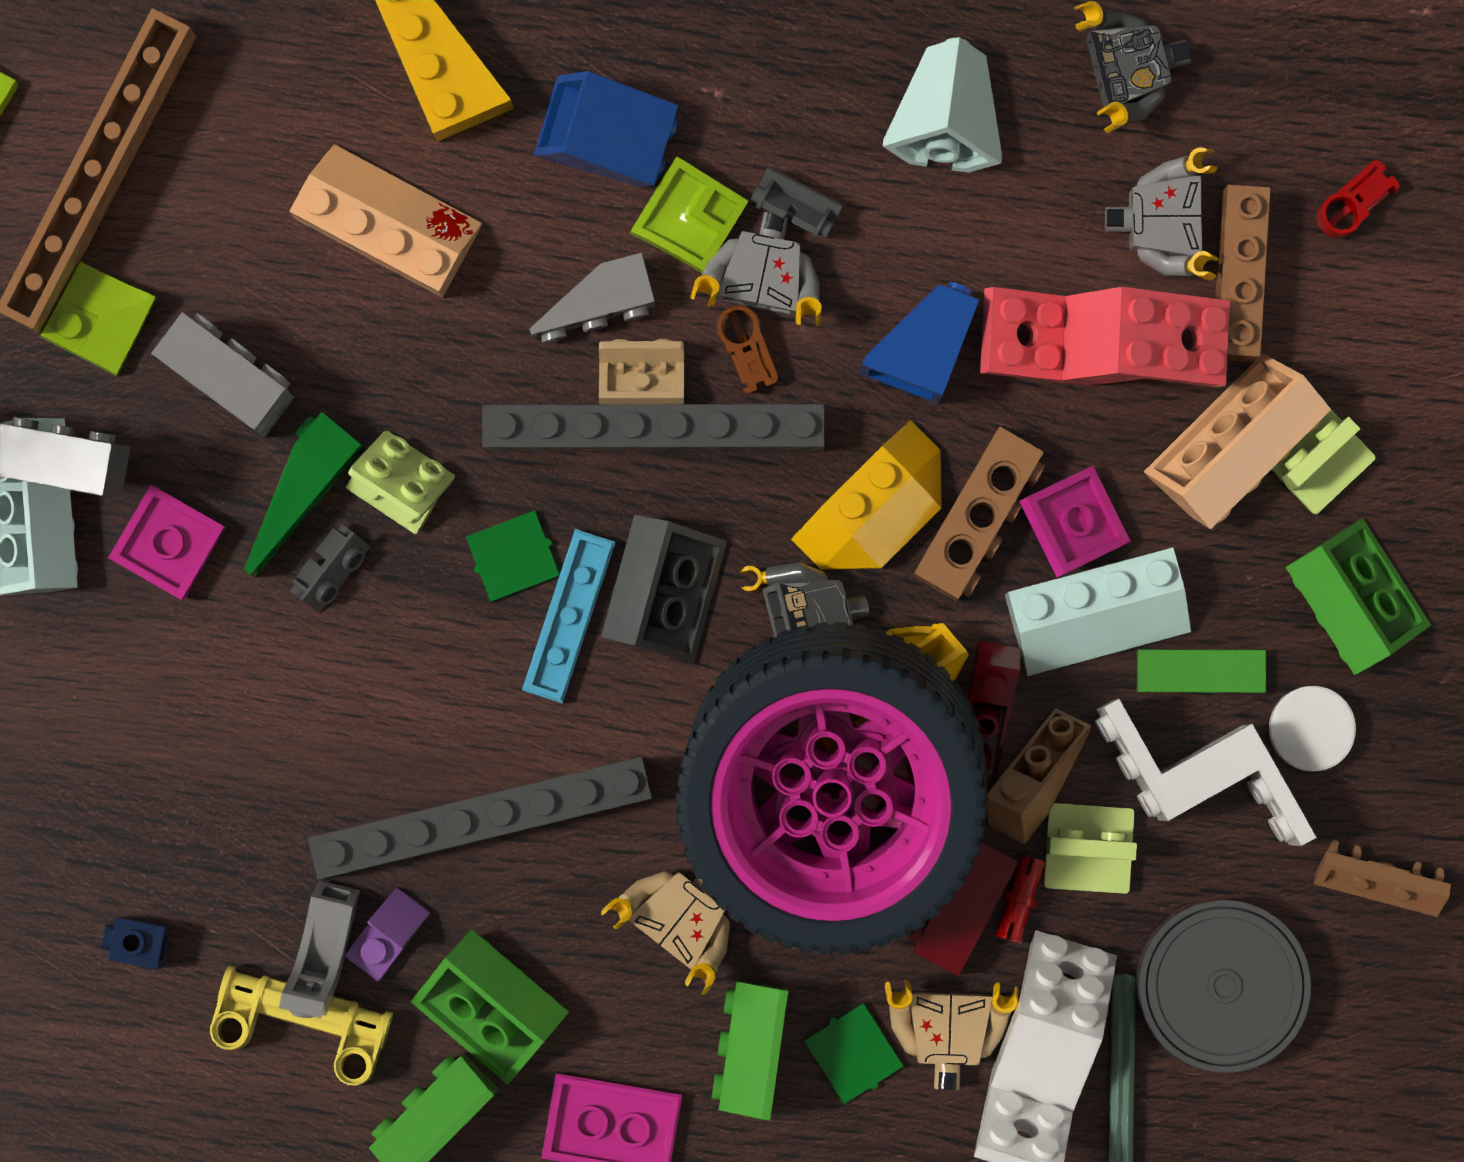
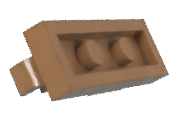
(1382, 881)

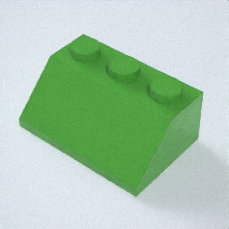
(1358, 597)
(489, 1006)
(750, 1049)
(435, 1113)

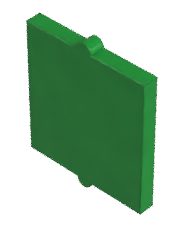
(512, 556)
(853, 1053)

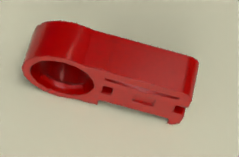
(1360, 196)

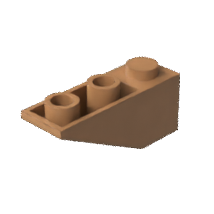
(1035, 777)

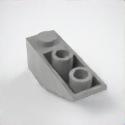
(606, 293)

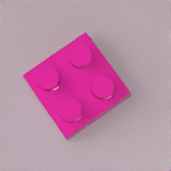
(1074, 521)
(167, 542)

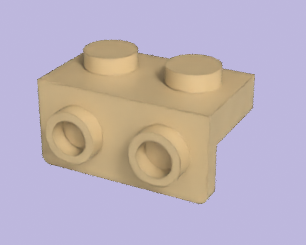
(641, 372)

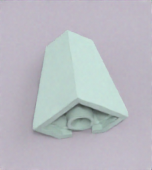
(948, 111)

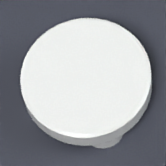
(1312, 728)

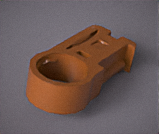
(750, 355)

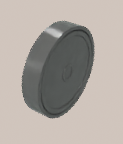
(1223, 985)

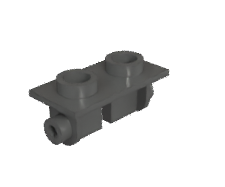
(797, 202)
(320, 584)

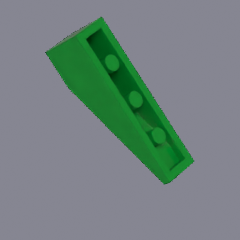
(311, 471)

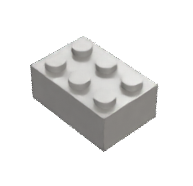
(225, 372)

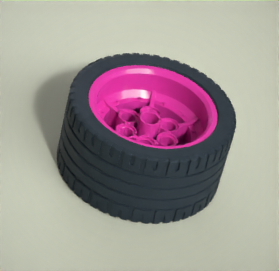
(852, 892)

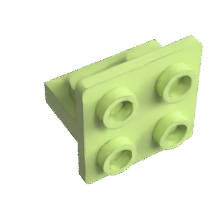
(1324, 462)
(399, 481)
(1089, 848)

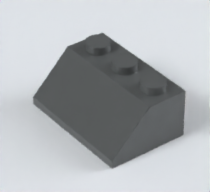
(664, 588)

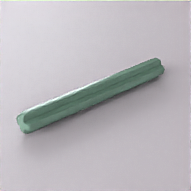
(1122, 1068)

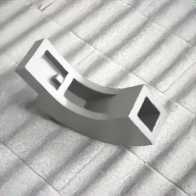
(321, 951)

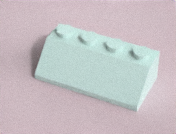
(36, 534)
(1099, 611)

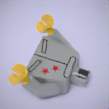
(1167, 217)
(763, 273)

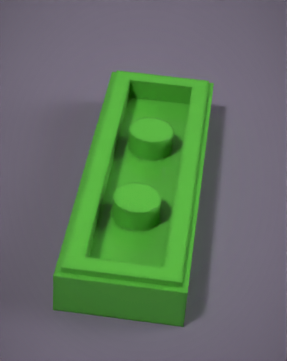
(1201, 671)

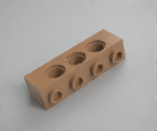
(1243, 266)
(1003, 452)

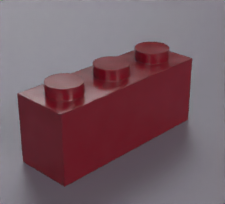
(956, 929)

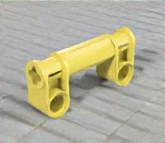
(340, 1020)

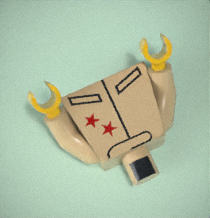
(679, 919)
(949, 1027)

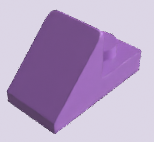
(387, 934)

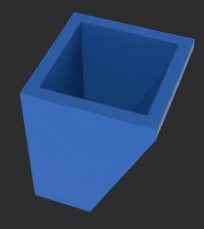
(606, 129)
(924, 344)

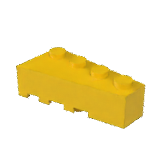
(442, 68)

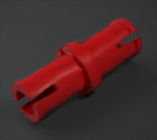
(1020, 899)

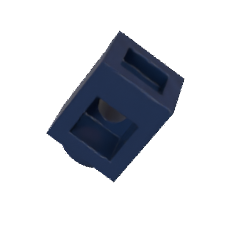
(152, 939)

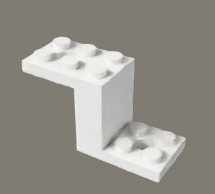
(1205, 774)
(1046, 1052)

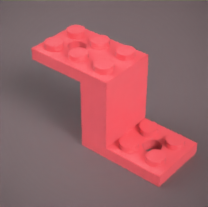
(1105, 336)

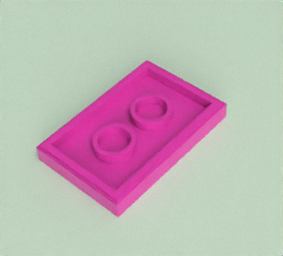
(609, 1122)

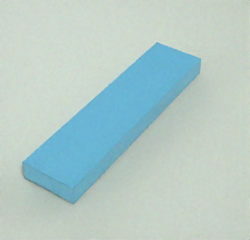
(568, 616)

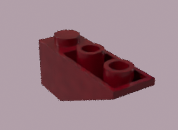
(992, 696)

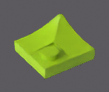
(689, 215)
(98, 318)

